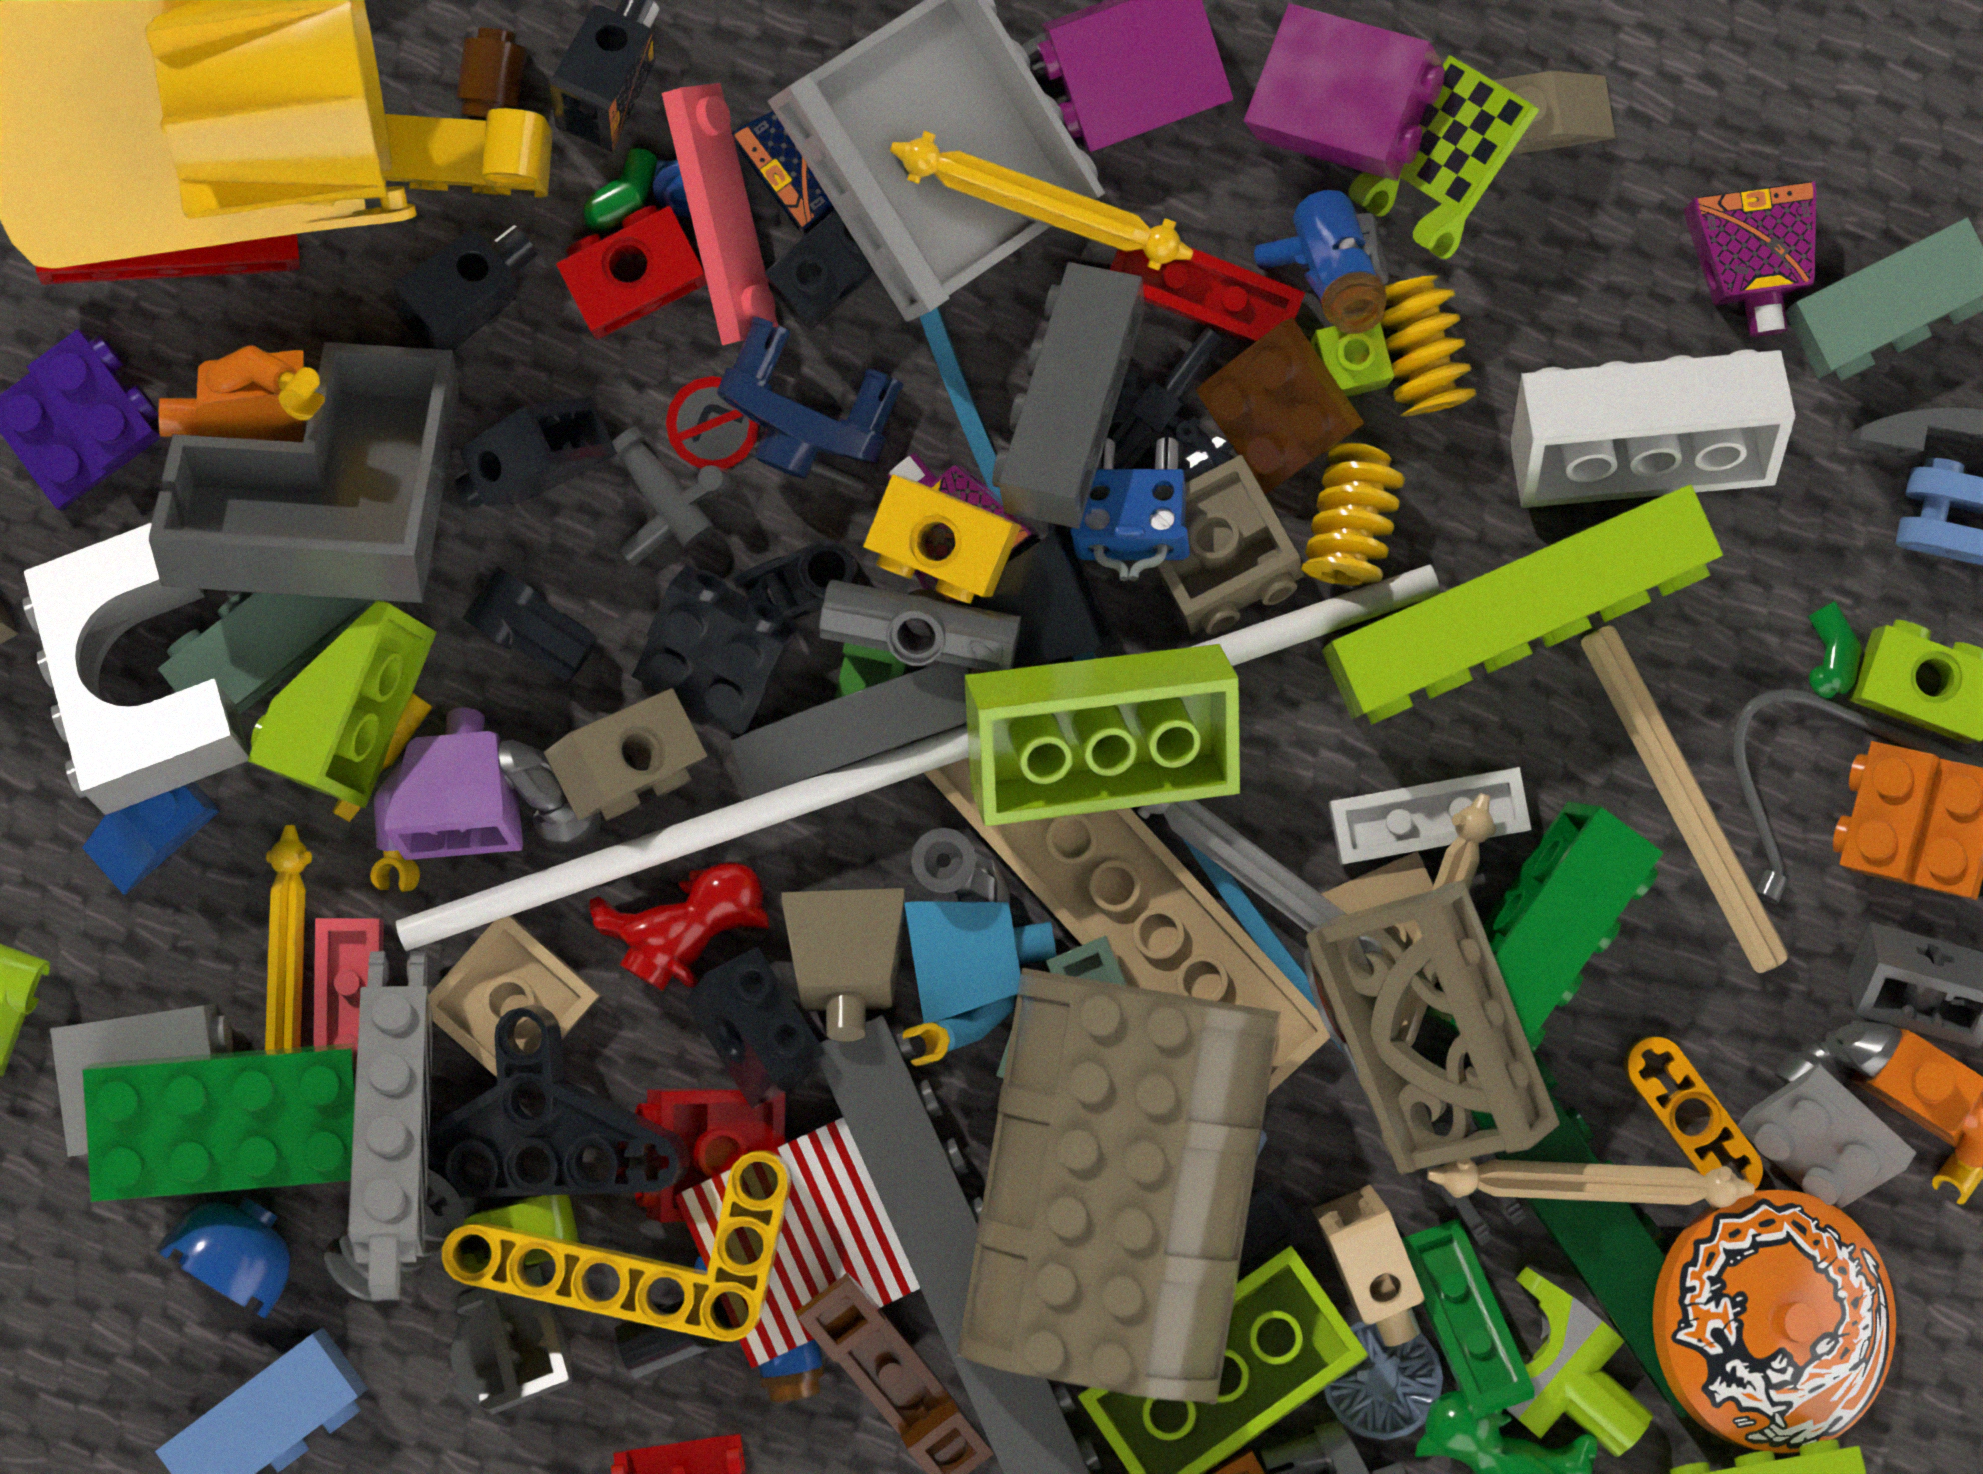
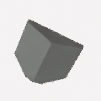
(509, 1347)

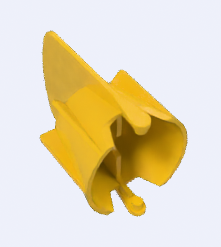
(187, 125)

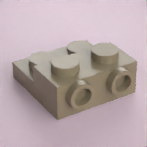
(1234, 551)

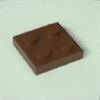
(1279, 405)

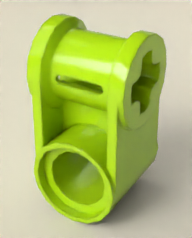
(537, 1214)

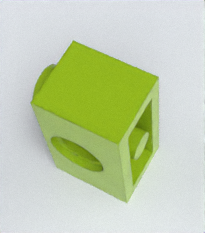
(1889, 681)

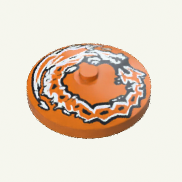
(1774, 1321)

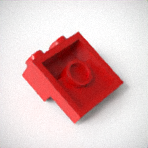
(716, 1129)

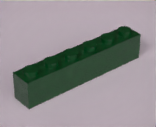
(1601, 1240)

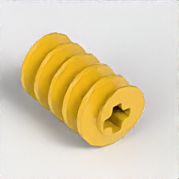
(1424, 346)
(1351, 517)

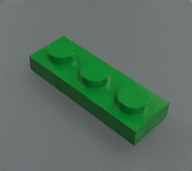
(1467, 1320)

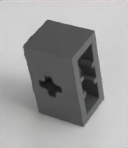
(1919, 984)

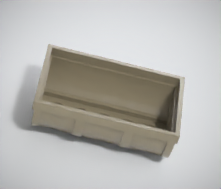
(1118, 1187)

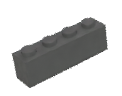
(1070, 394)

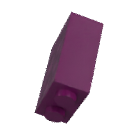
(1132, 67)
(1345, 92)

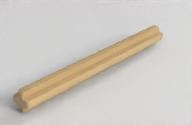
(1684, 799)

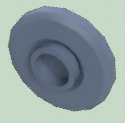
(1389, 1389)

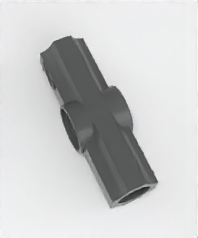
(879, 618)

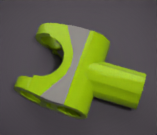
(1571, 1375)

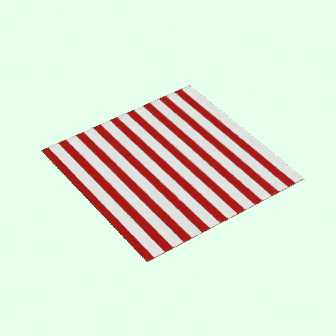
(828, 1230)

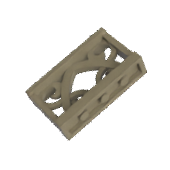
(1398, 1077)

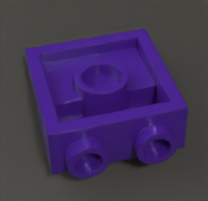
(76, 418)

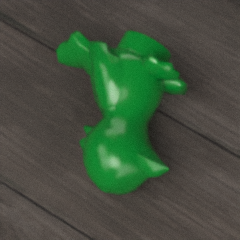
(1481, 1446)

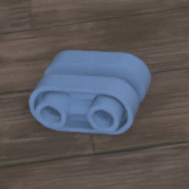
(1943, 486)

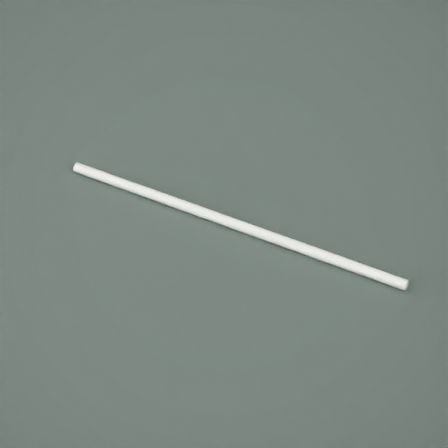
(860, 777)

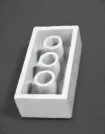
(1651, 428)

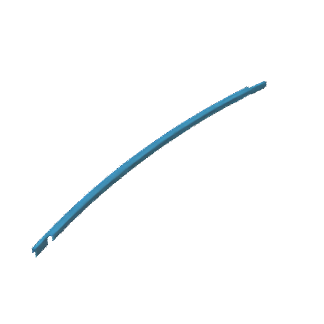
(985, 456)

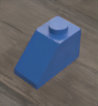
(145, 834)

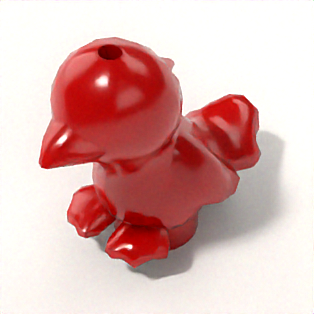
(672, 937)

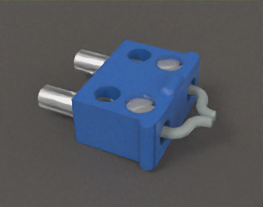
(1135, 514)

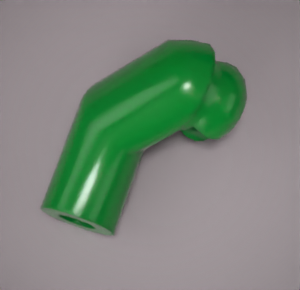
(622, 197)
(1841, 654)

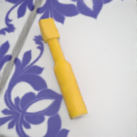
(410, 720)

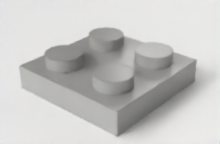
(1825, 1139)

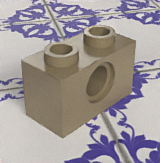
(651, 732)

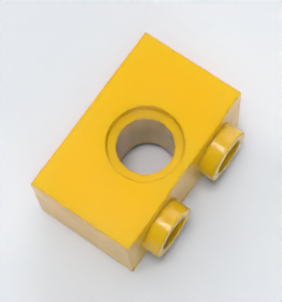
(980, 539)

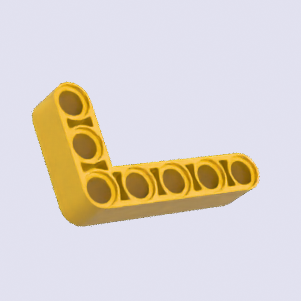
(639, 1273)

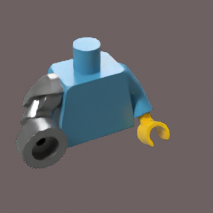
(965, 949)

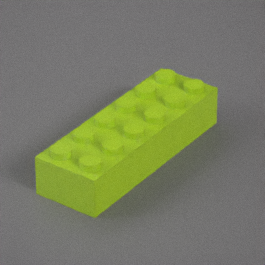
(1527, 599)

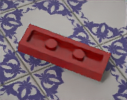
(1214, 293)

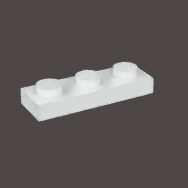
(1423, 814)

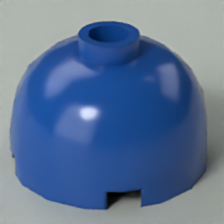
(232, 1251)

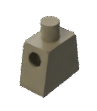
(846, 953)

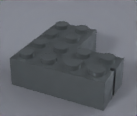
(325, 515)

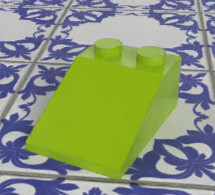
(343, 708)

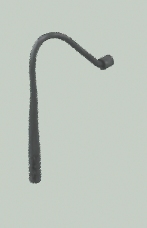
(1772, 881)

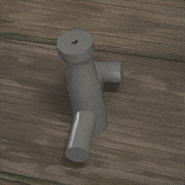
(675, 505)

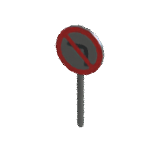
(713, 433)

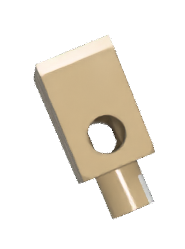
(1363, 1247)

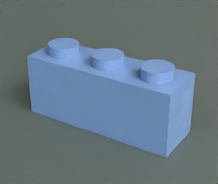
(270, 1414)

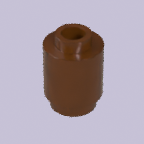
(490, 73)

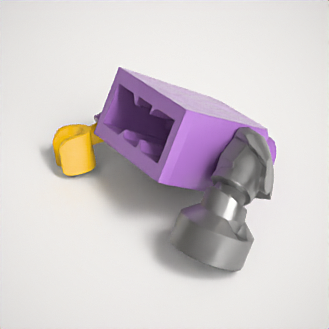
(462, 799)

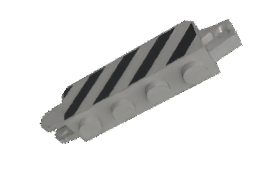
(391, 1123)

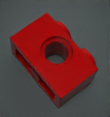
(613, 304)

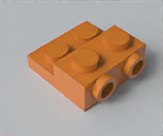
(1914, 821)

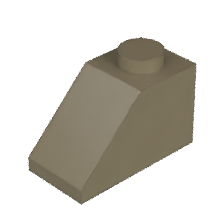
(1570, 106)

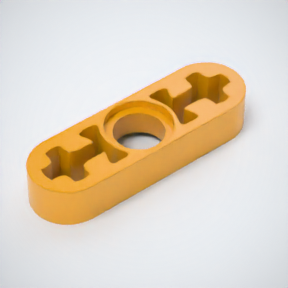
(1676, 1069)

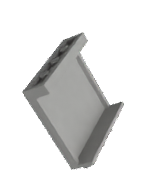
(971, 85)

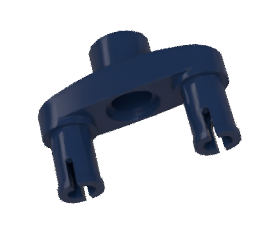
(795, 431)

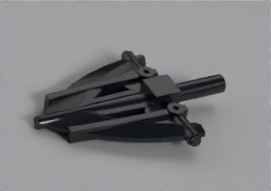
(1154, 415)

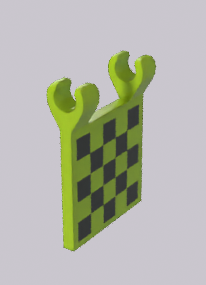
(1459, 154)

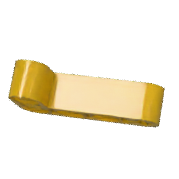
(488, 155)

